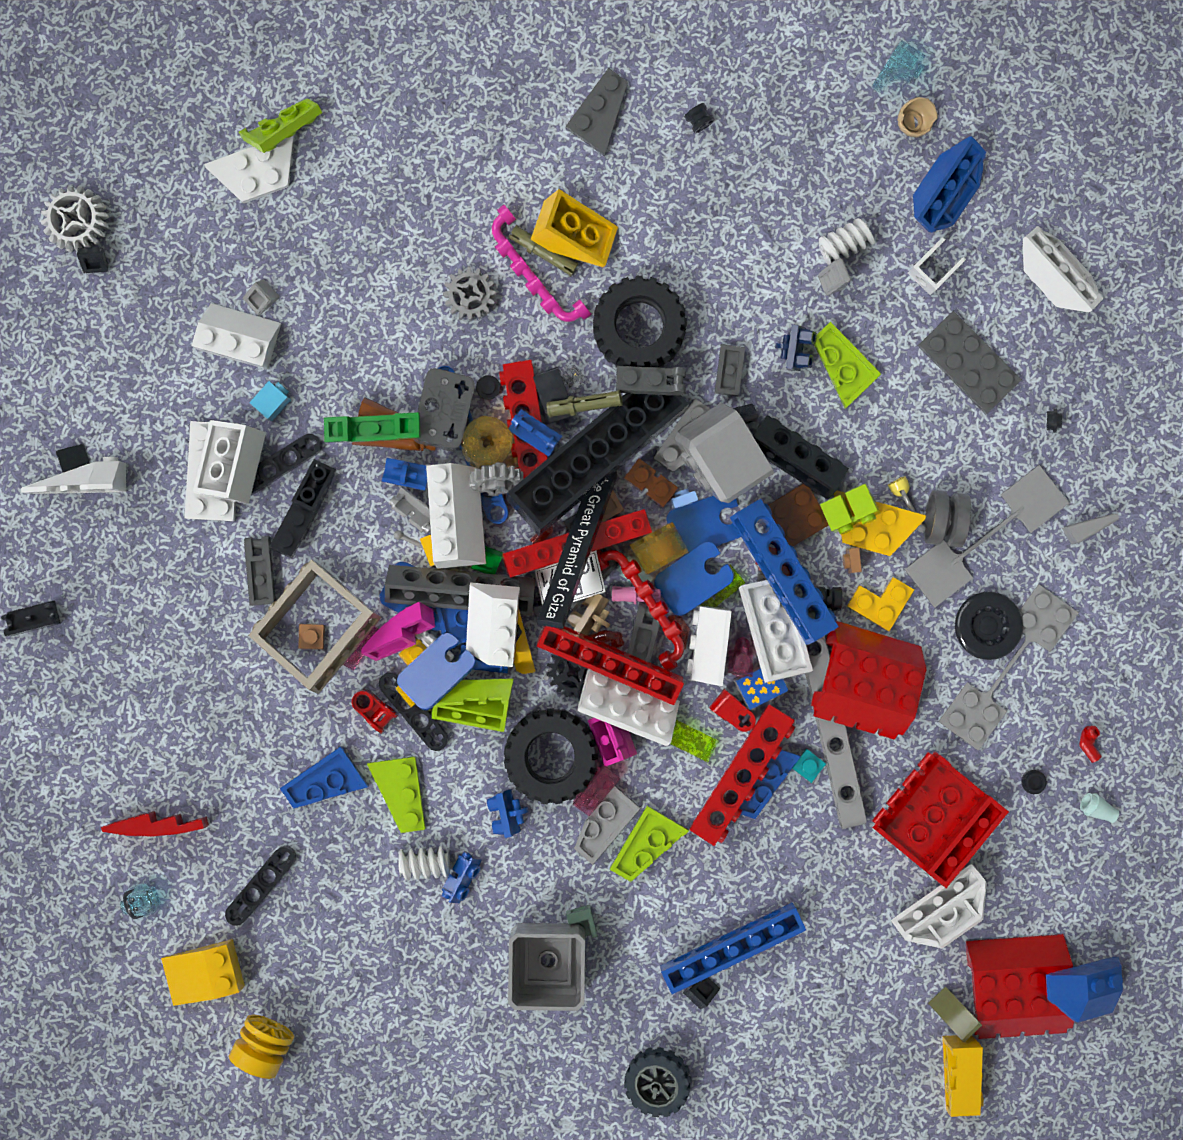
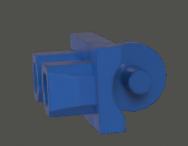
(405, 474)
(510, 813)

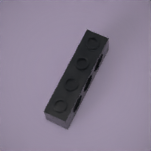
(804, 469)

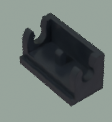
(551, 388)
(31, 618)

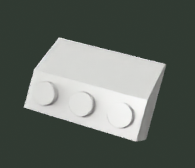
(236, 336)
(229, 461)
(493, 623)
(709, 644)

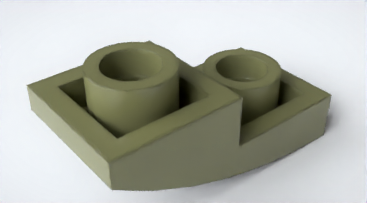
(955, 1014)

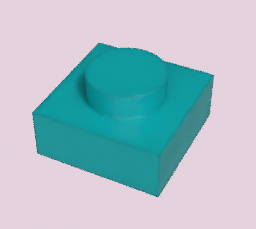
(809, 765)

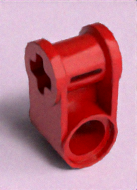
(730, 709)
(374, 710)

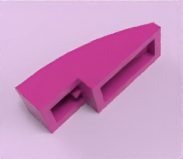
(399, 632)

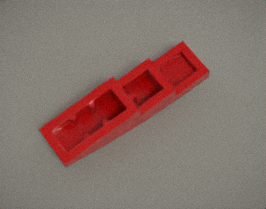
(148, 825)

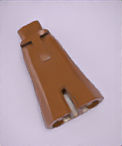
(372, 408)

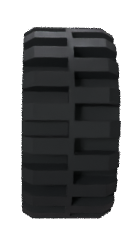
(647, 292)
(561, 788)

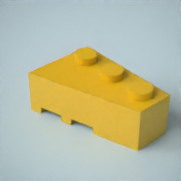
(962, 1076)

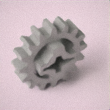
(459, 289)
(495, 479)

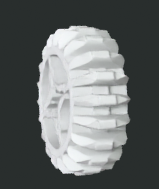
(55, 208)

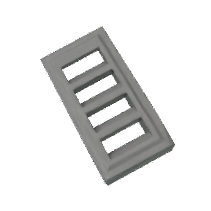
(834, 277)
(1080, 531)

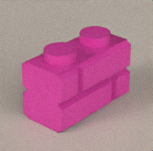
(612, 742)

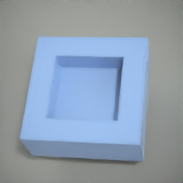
(683, 498)

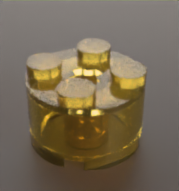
(499, 437)
(659, 548)

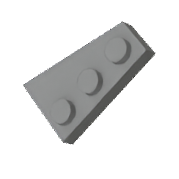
(670, 451)
(605, 824)

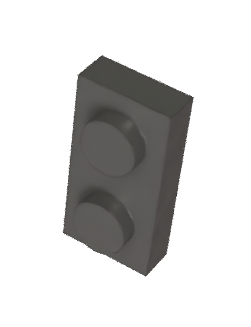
(729, 370)

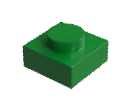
(493, 559)

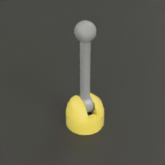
(900, 488)

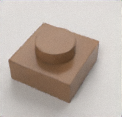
(613, 507)
(851, 560)
(311, 636)

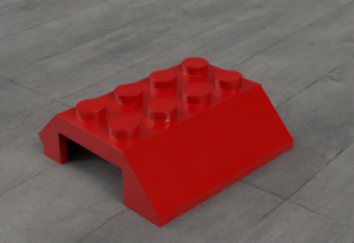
(871, 681)
(939, 818)
(1013, 986)

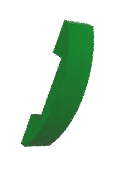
(372, 428)

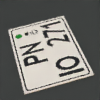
(589, 585)

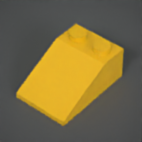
(574, 230)
(203, 973)

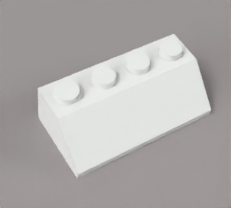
(455, 516)

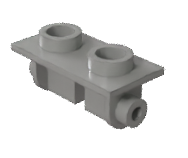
(407, 503)

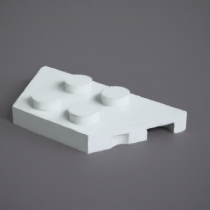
(254, 173)

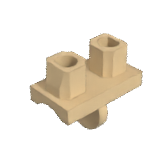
(593, 617)

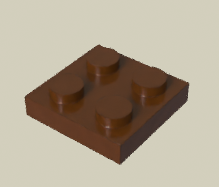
(798, 514)

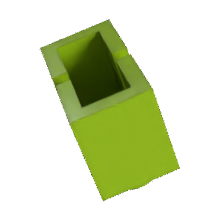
(839, 515)

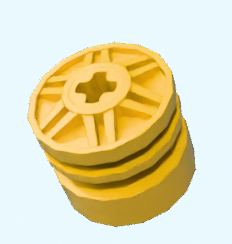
(261, 1046)

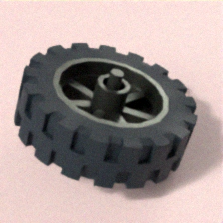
(652, 1103)

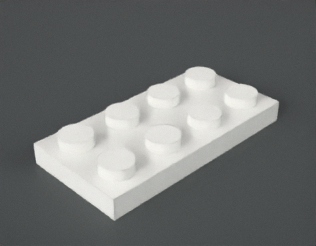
(200, 505)
(775, 637)
(628, 708)

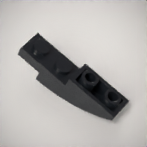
(303, 509)

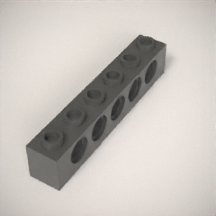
(449, 587)

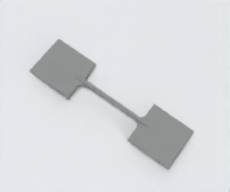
(1031, 501)
(974, 713)

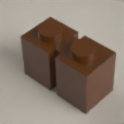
(642, 477)

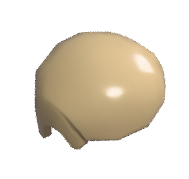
(924, 112)

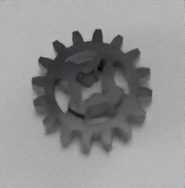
(562, 676)

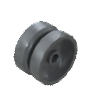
(947, 518)

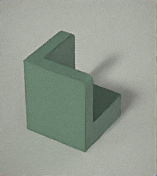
(584, 917)

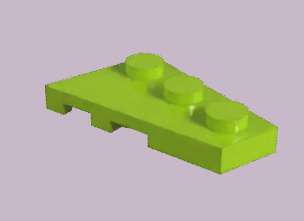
(286, 125)
(844, 364)
(401, 791)
(646, 842)

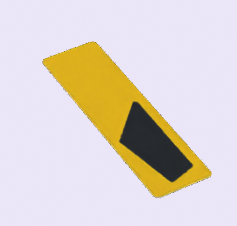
(523, 659)

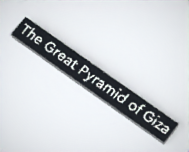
(575, 555)

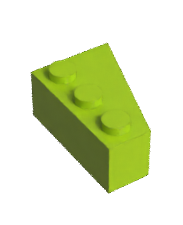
(477, 704)

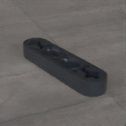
(278, 460)
(410, 714)
(259, 884)

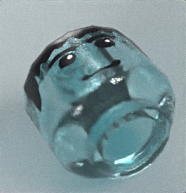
(140, 901)

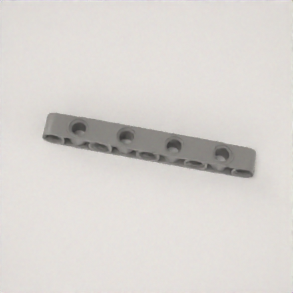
(839, 761)

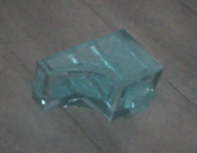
(902, 65)

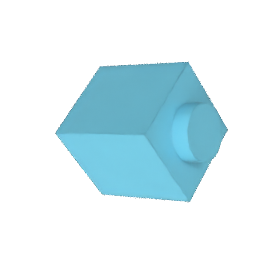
(271, 400)

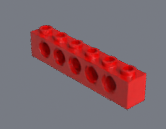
(511, 374)
(550, 550)
(611, 662)
(713, 832)

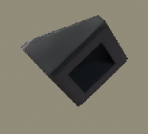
(747, 413)
(72, 457)
(702, 992)

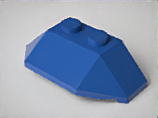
(949, 185)
(1086, 989)

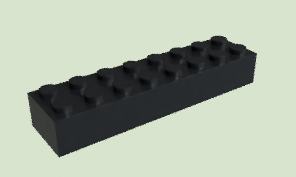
(592, 457)

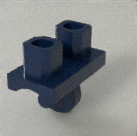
(793, 346)

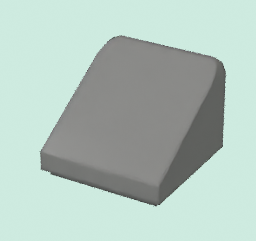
(260, 296)

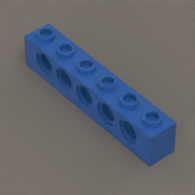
(783, 585)
(732, 948)

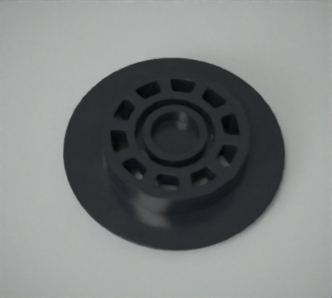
(988, 625)

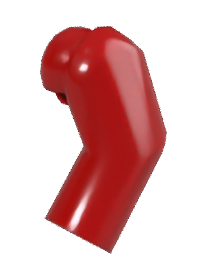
(1087, 741)

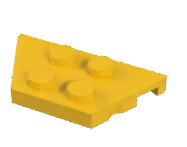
(885, 532)

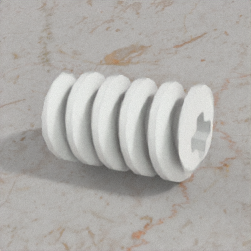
(845, 239)
(424, 863)

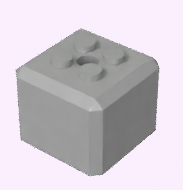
(723, 453)
(541, 986)

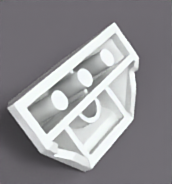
(1058, 272)
(945, 912)

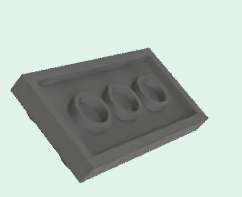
(969, 362)

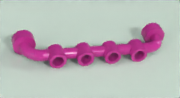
(520, 267)

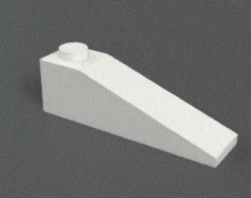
(91, 478)

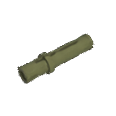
(561, 262)
(586, 403)

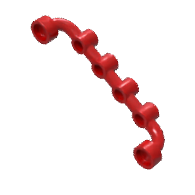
(657, 609)

